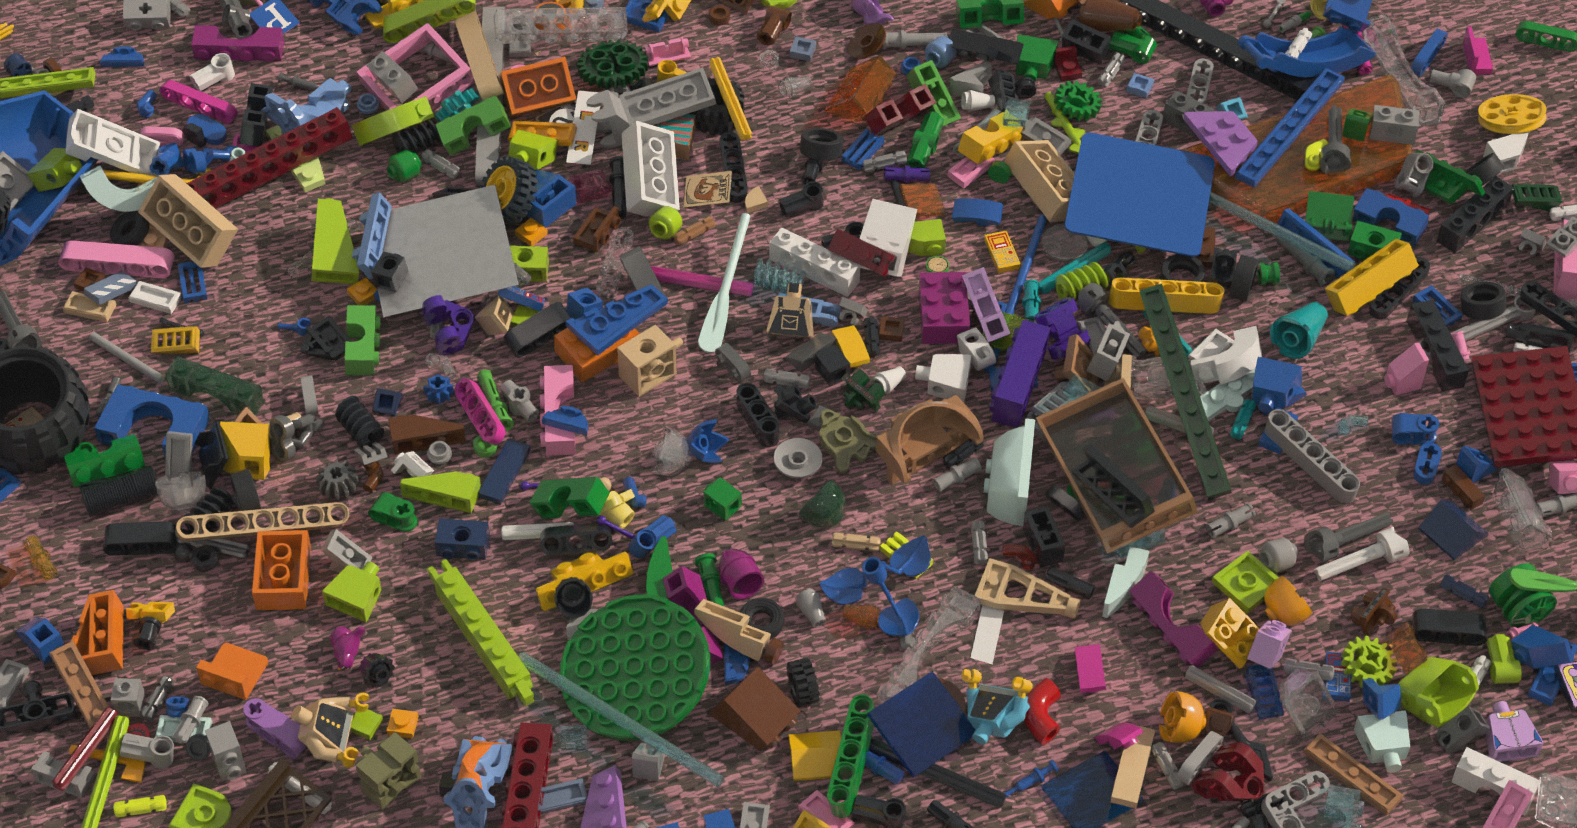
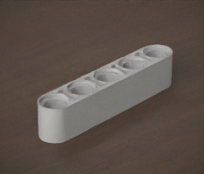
(1317, 466)

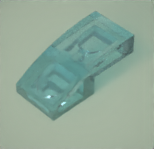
(1016, 113)

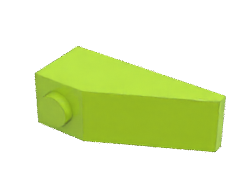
(927, 238)
(447, 490)

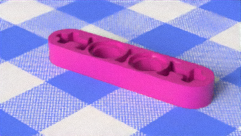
(198, 101)
(483, 407)

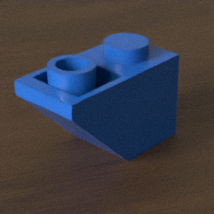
(40, 638)

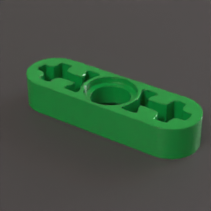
(1541, 29)

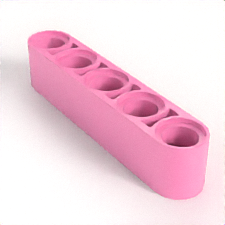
(113, 258)

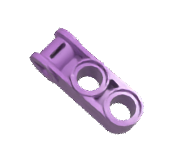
(273, 727)

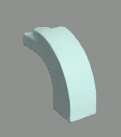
(112, 196)

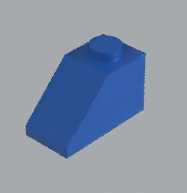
(1541, 648)

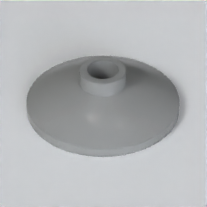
(798, 450)

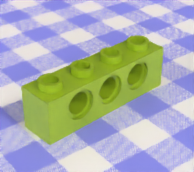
(532, 260)

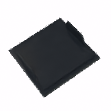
(212, 453)

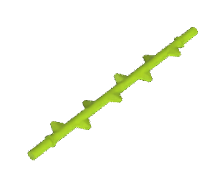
(1073, 133)

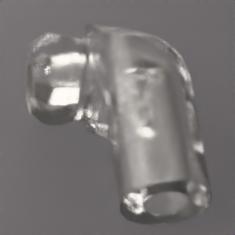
(441, 363)

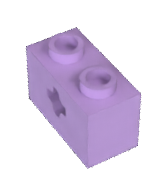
(1269, 643)

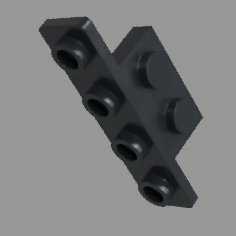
(986, 47)

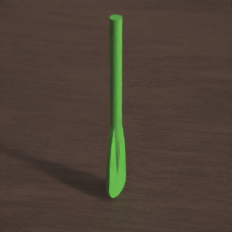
(1541, 581)

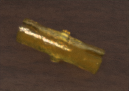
(40, 557)

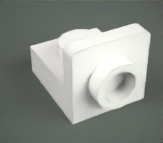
(413, 462)

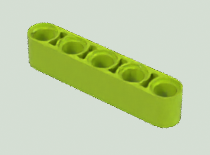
(435, 12)

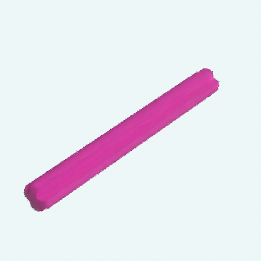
(701, 281)

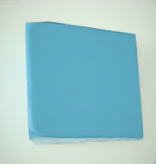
(1233, 105)

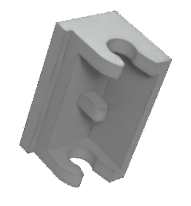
(48, 767)

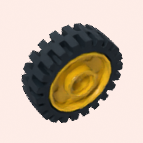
(514, 187)

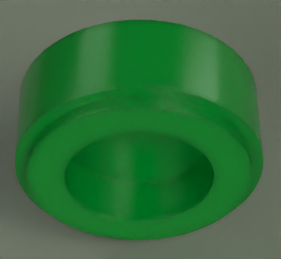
(999, 172)

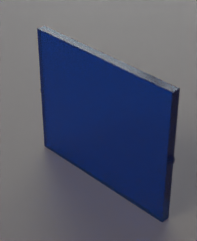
(922, 724)

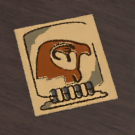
(707, 189)

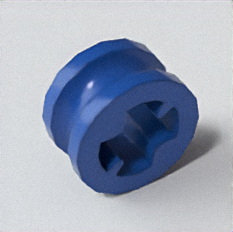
(177, 706)

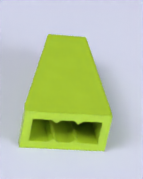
(333, 245)

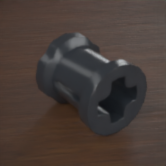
(147, 633)

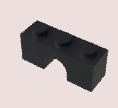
(255, 121)

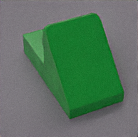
(1356, 124)

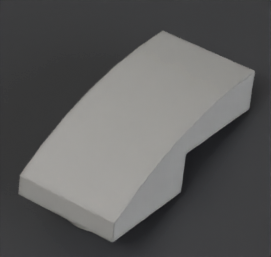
(1564, 239)

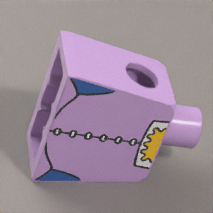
(1511, 734)

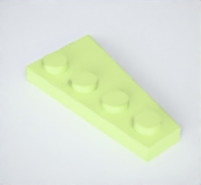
(308, 174)

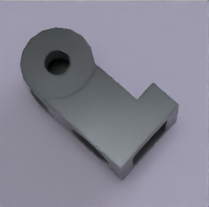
(1461, 730)

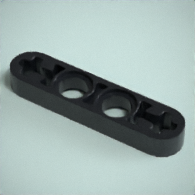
(735, 167)
(1399, 288)
(1536, 295)

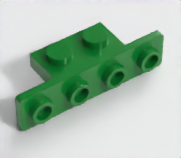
(1450, 182)

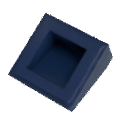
(387, 401)

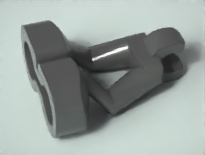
(283, 429)

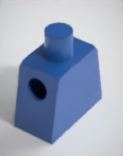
(1275, 383)

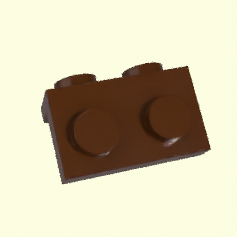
(597, 228)

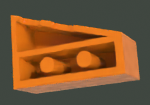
(101, 633)

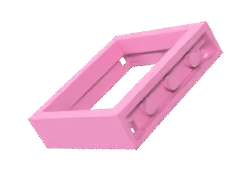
(408, 47)

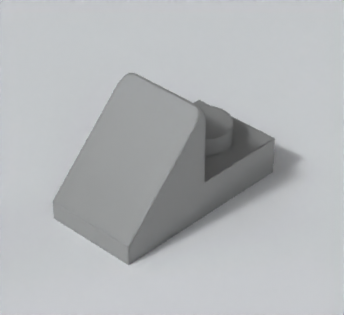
(971, 79)
(344, 552)

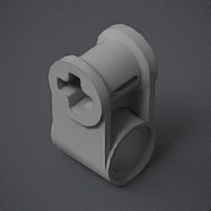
(1412, 176)

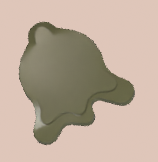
(844, 439)

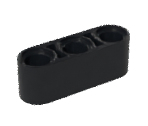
(537, 330)
(757, 414)
(139, 538)
(586, 545)
(1449, 627)

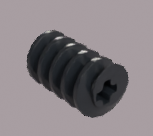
(416, 137)
(359, 422)
(215, 502)

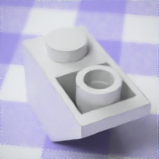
(1507, 149)

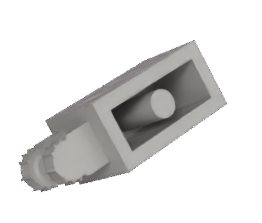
(1108, 350)

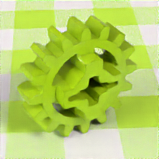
(1368, 661)

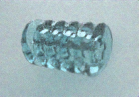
(775, 277)

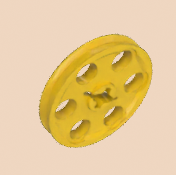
(1512, 114)

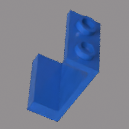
(1349, 13)

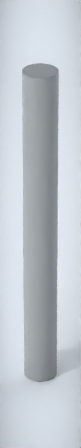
(127, 358)

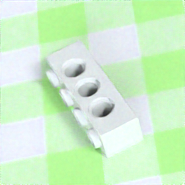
(818, 262)

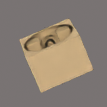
(647, 360)

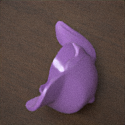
(871, 11)

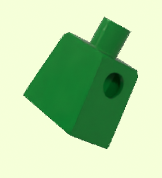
(1036, 57)

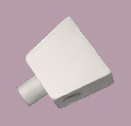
(946, 375)

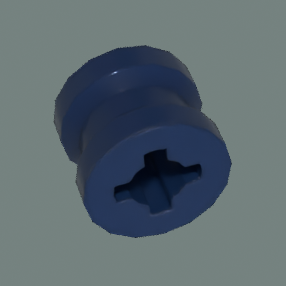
(17, 65)

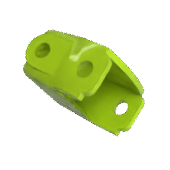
(1438, 690)

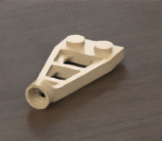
(995, 581)

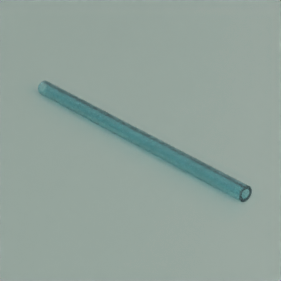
(1281, 232)
(622, 720)

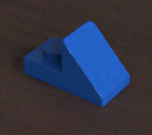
(1381, 699)

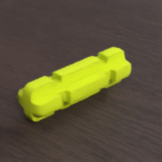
(140, 806)

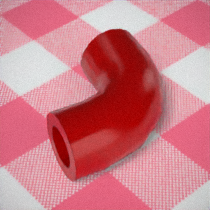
(1037, 717)

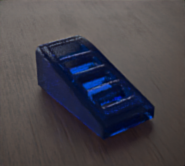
(1261, 675)

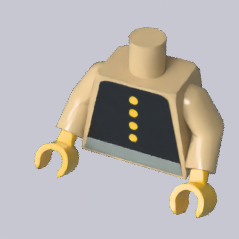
(327, 727)

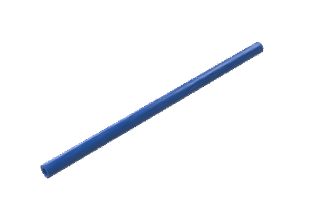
(1023, 272)

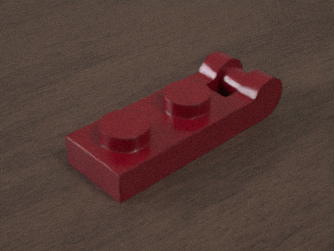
(860, 252)

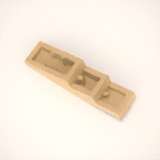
(1132, 770)

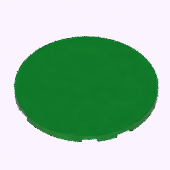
(641, 660)

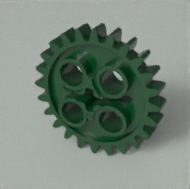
(624, 58)

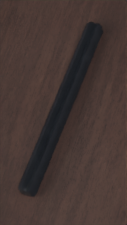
(945, 776)

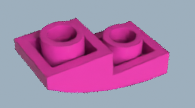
(1090, 668)
(1120, 735)

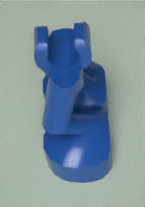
(198, 161)

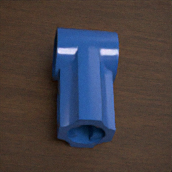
(166, 159)
(650, 536)

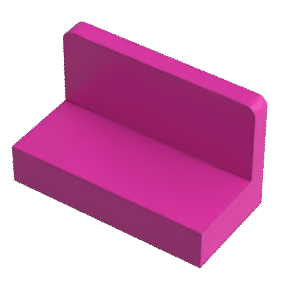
(1477, 53)

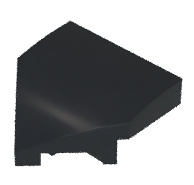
(325, 340)

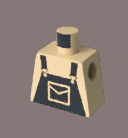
(791, 314)

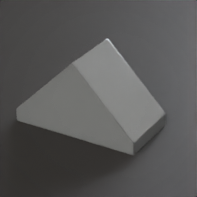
(647, 762)

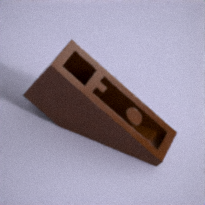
(419, 432)

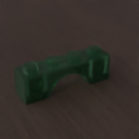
(191, 377)

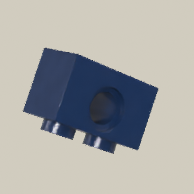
(472, 533)

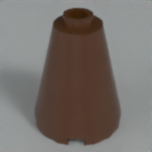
(1109, 16)

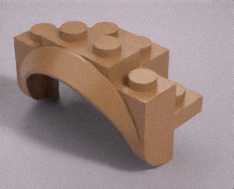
(919, 439)

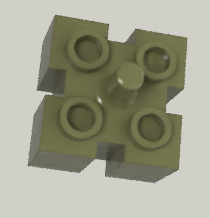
(387, 770)

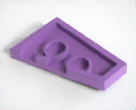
(605, 801)

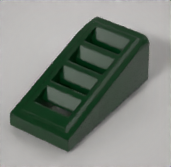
(1537, 196)

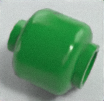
(404, 166)

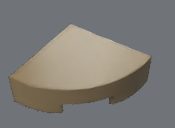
(755, 200)

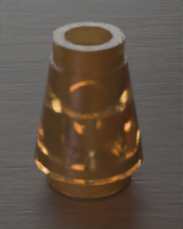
(863, 615)

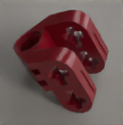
(1221, 785)

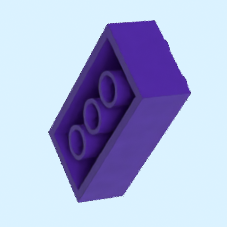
(1019, 373)

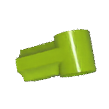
(1503, 664)

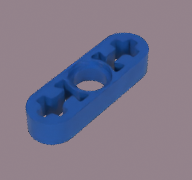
(1429, 51)

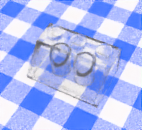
(1520, 513)

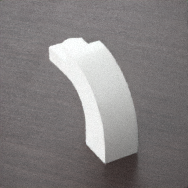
(1232, 363)

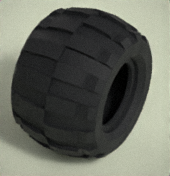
(44, 378)

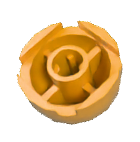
(1285, 604)
(1184, 714)

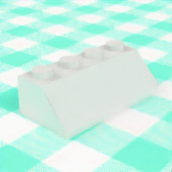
(649, 169)

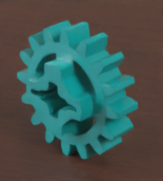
(456, 103)

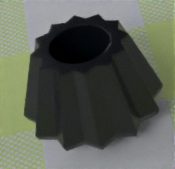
(376, 669)

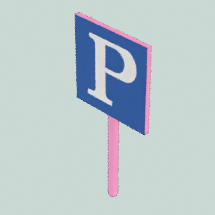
(273, 14)

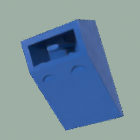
(552, 199)

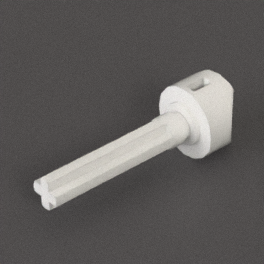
(1387, 545)

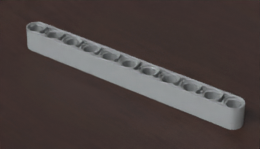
(489, 146)

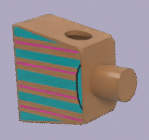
(684, 131)

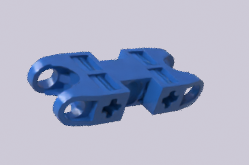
(347, 12)

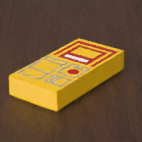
(1002, 252)

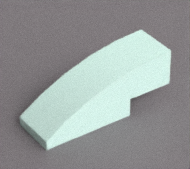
(1124, 579)

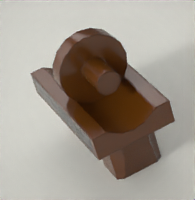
(1377, 612)

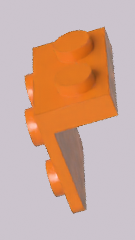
(232, 670)

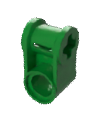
(393, 512)

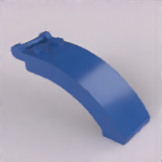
(1335, 51)

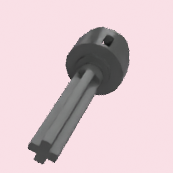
(1335, 155)
(1097, 304)
(19, 333)
(1327, 542)

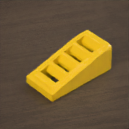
(192, 347)

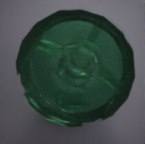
(825, 506)

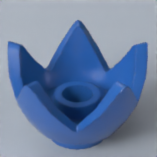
(705, 442)

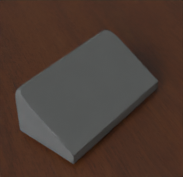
(805, 355)

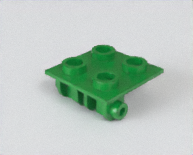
(1330, 214)

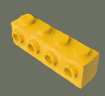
(1371, 277)

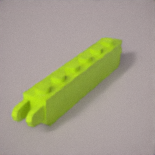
(482, 633)

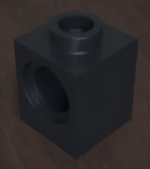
(389, 271)
(831, 365)

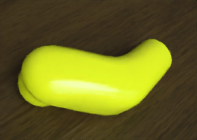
(1312, 153)

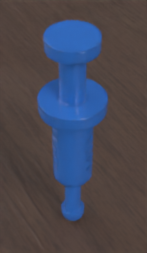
(1035, 776)

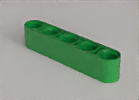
(851, 766)

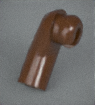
(375, 475)

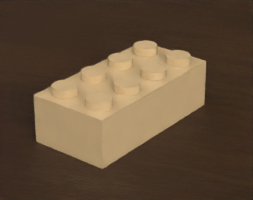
(188, 220)

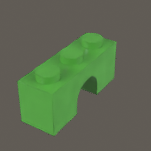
(456, 129)
(361, 354)

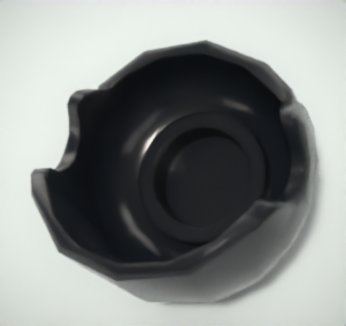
(573, 597)

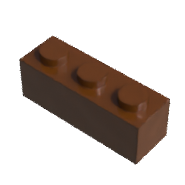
(1463, 487)

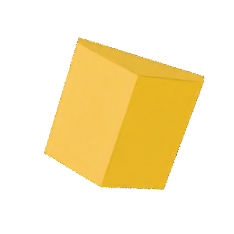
(813, 754)

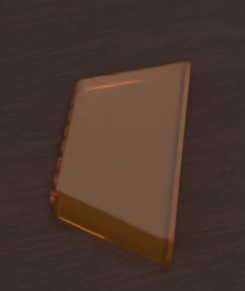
(1290, 181)

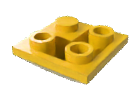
(247, 448)
(1230, 630)

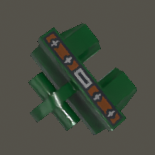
(856, 385)

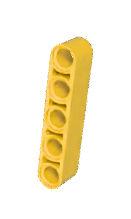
(1181, 295)

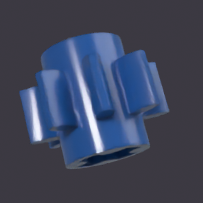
(438, 389)

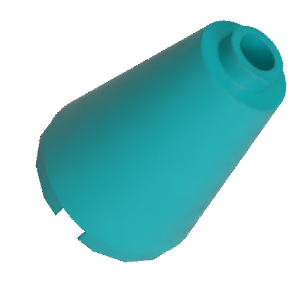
(1299, 330)

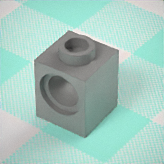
(128, 697)

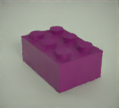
(943, 307)

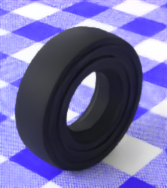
(123, 222)
(767, 606)

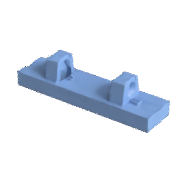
(374, 234)

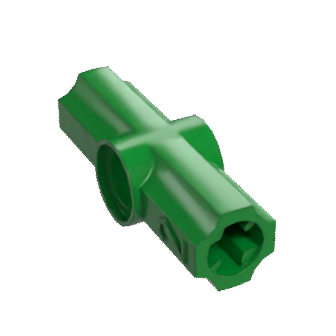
(925, 140)

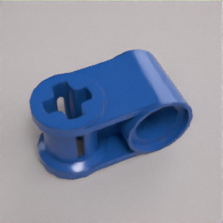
(1412, 428)

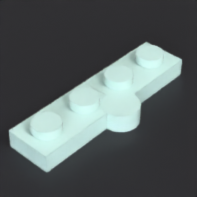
(1227, 395)

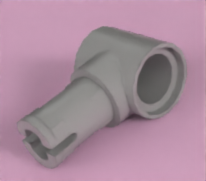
(1460, 83)

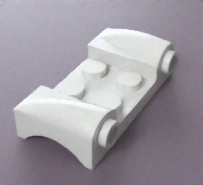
(109, 143)

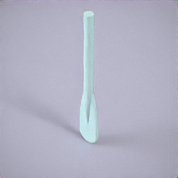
(716, 319)

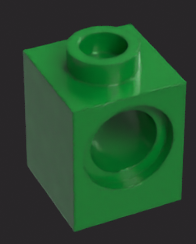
(722, 498)

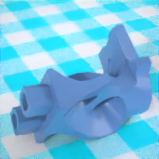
(322, 100)

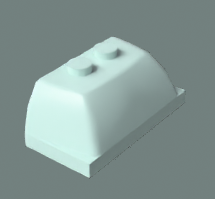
(1010, 474)

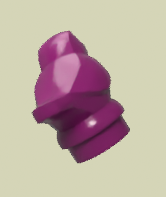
(1215, 7)
(346, 645)

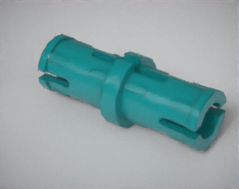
(1031, 301)

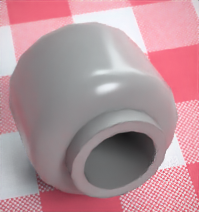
(1278, 555)

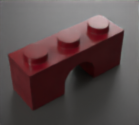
(903, 109)

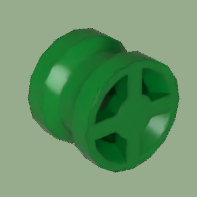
(1268, 274)

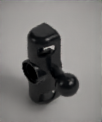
(44, 707)

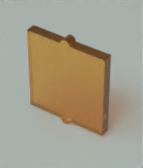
(923, 198)

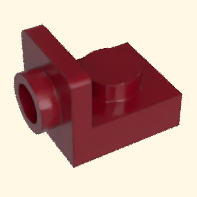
(1067, 64)

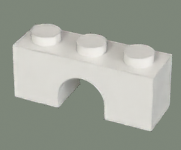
(1482, 771)

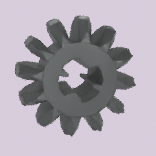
(337, 480)

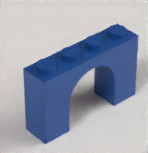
(132, 404)

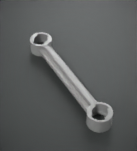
(1482, 326)

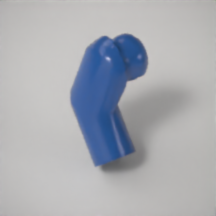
(144, 103)
(638, 500)

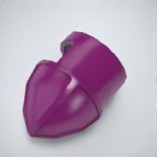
(740, 569)

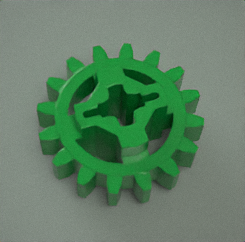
(1077, 101)

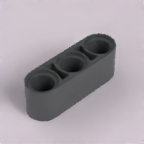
(639, 269)

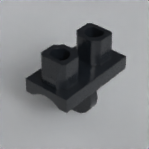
(1223, 267)
(792, 404)

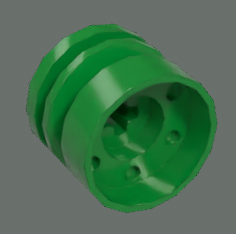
(1520, 605)

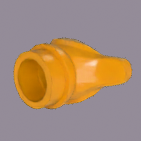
(1148, 340)

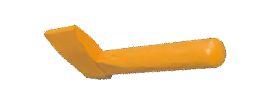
(134, 768)

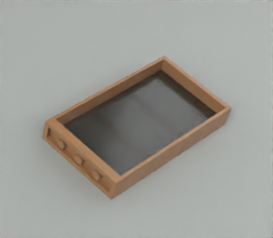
(1122, 432)

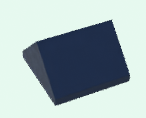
(1452, 529)

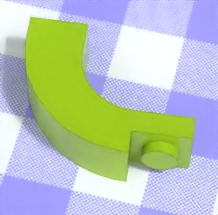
(392, 120)

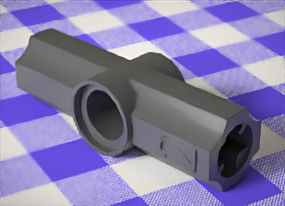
(236, 17)

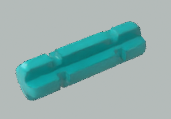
(1243, 419)

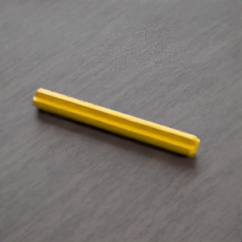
(730, 98)

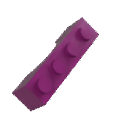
(263, 45)
(687, 590)
(1155, 597)

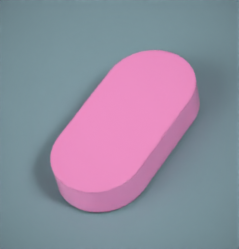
(164, 135)

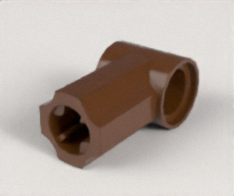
(775, 21)

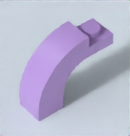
(985, 304)

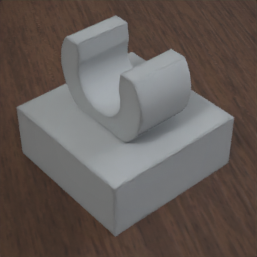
(1532, 239)
(852, 308)

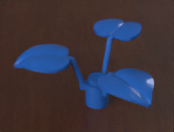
(847, 585)

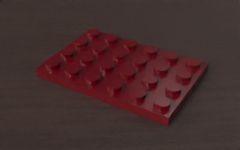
(1528, 405)

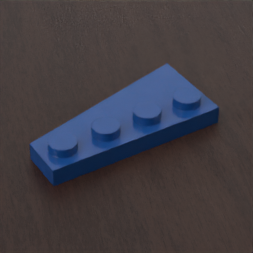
(609, 324)

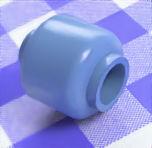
(940, 51)

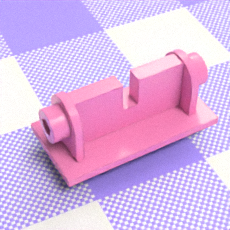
(674, 51)

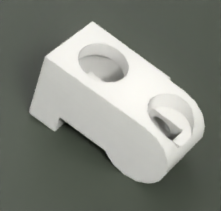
(980, 349)

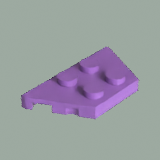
(1223, 136)

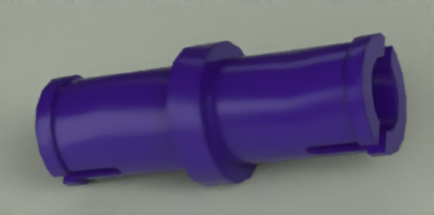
(906, 174)

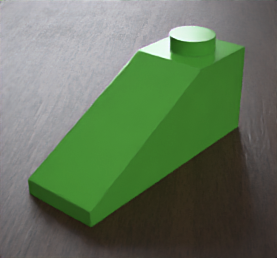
(929, 75)

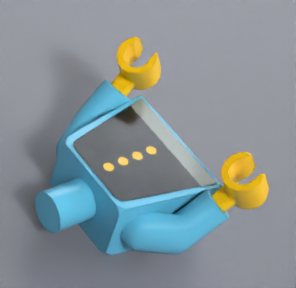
(994, 708)

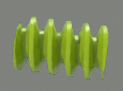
(1073, 282)

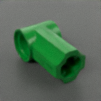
(1140, 48)

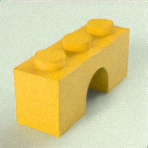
(983, 145)

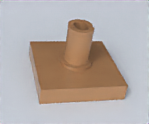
(1076, 361)

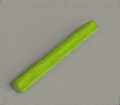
(105, 773)

